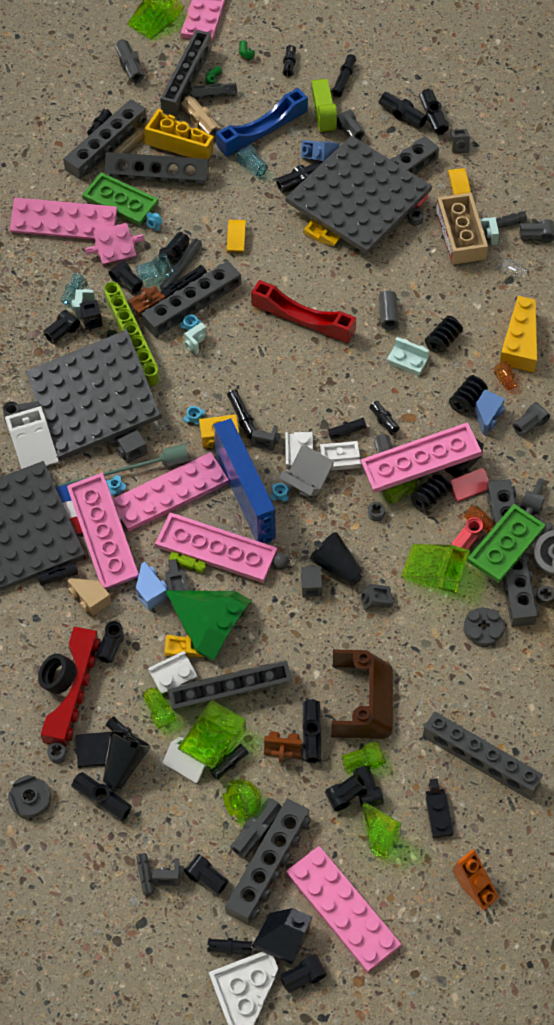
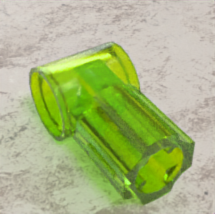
(397, 492)
(160, 711)
(369, 755)

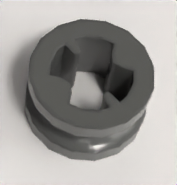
(415, 212)
(376, 517)
(540, 598)
(56, 759)

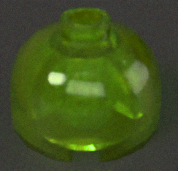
(242, 799)

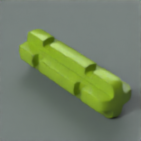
(188, 562)

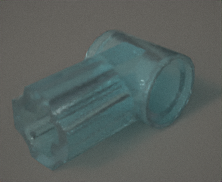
(249, 157)
(159, 266)

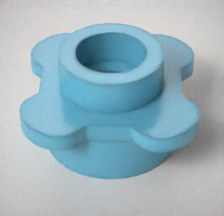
(154, 221)
(189, 319)
(194, 410)
(280, 487)
(116, 490)

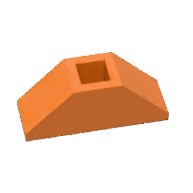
(475, 880)

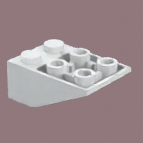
(31, 438)

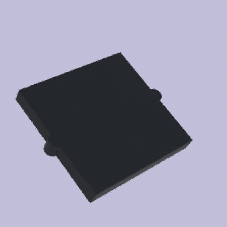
(92, 749)

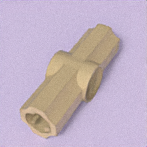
(200, 116)

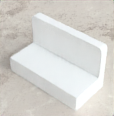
(182, 762)

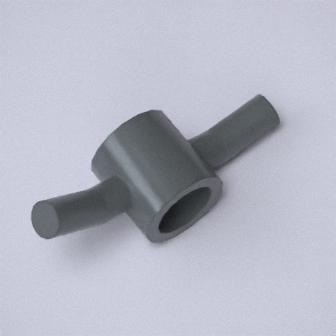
(533, 500)

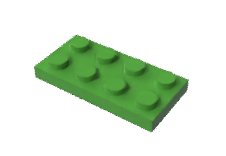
(130, 202)
(506, 543)

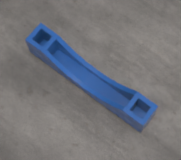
(287, 109)

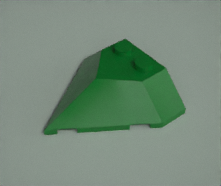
(208, 616)

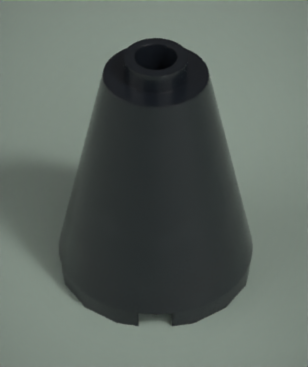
(337, 559)
(122, 758)

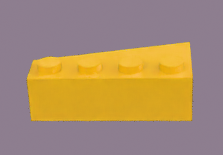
(178, 137)
(521, 340)

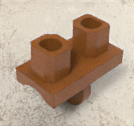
(146, 299)
(282, 747)

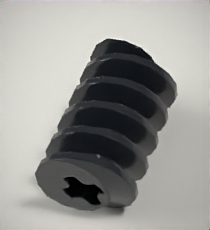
(443, 334)
(467, 394)
(431, 492)

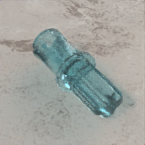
(71, 288)

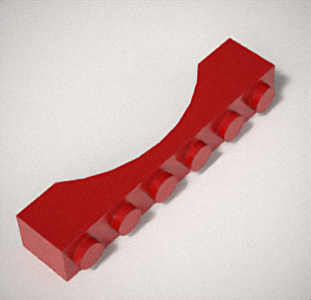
(334, 324)
(60, 722)

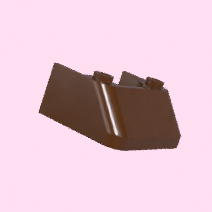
(377, 718)

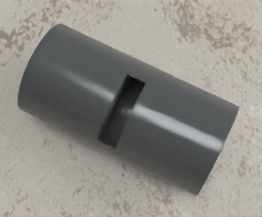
(388, 310)

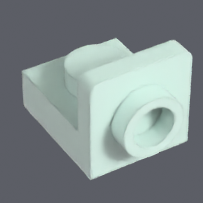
(490, 227)
(195, 336)

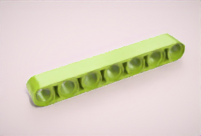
(125, 321)

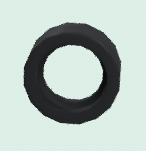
(47, 671)

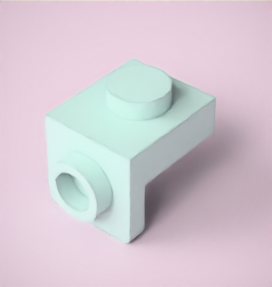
(80, 297)

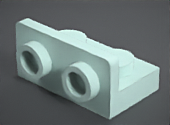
(408, 356)

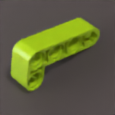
(323, 105)

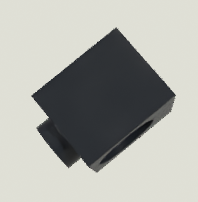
(91, 314)

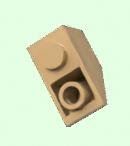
(90, 593)

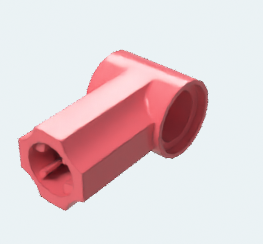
(468, 537)

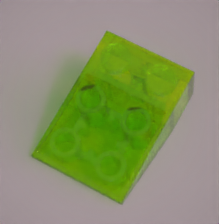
(155, 16)
(436, 566)
(213, 735)

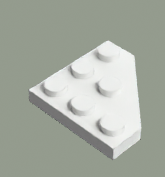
(244, 987)

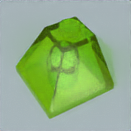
(380, 831)

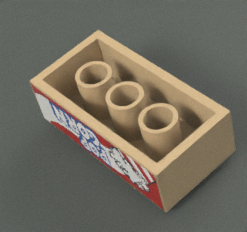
(461, 228)

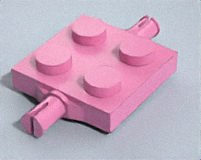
(114, 244)

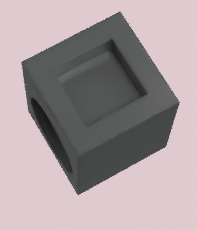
(132, 446)
(311, 581)

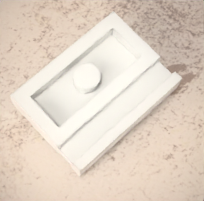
(294, 443)
(344, 454)
(172, 672)

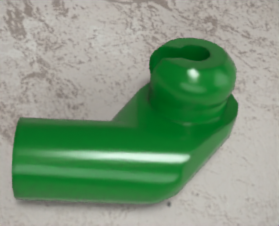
(244, 52)
(210, 77)

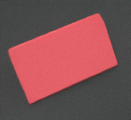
(469, 484)

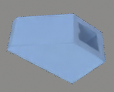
(149, 588)

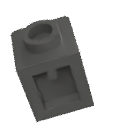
(460, 140)
(266, 440)
(376, 596)
(168, 877)

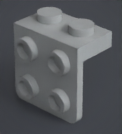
(308, 472)

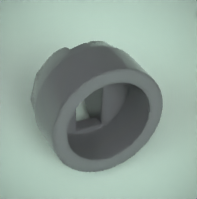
(281, 560)

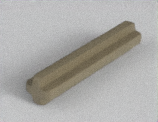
(130, 143)

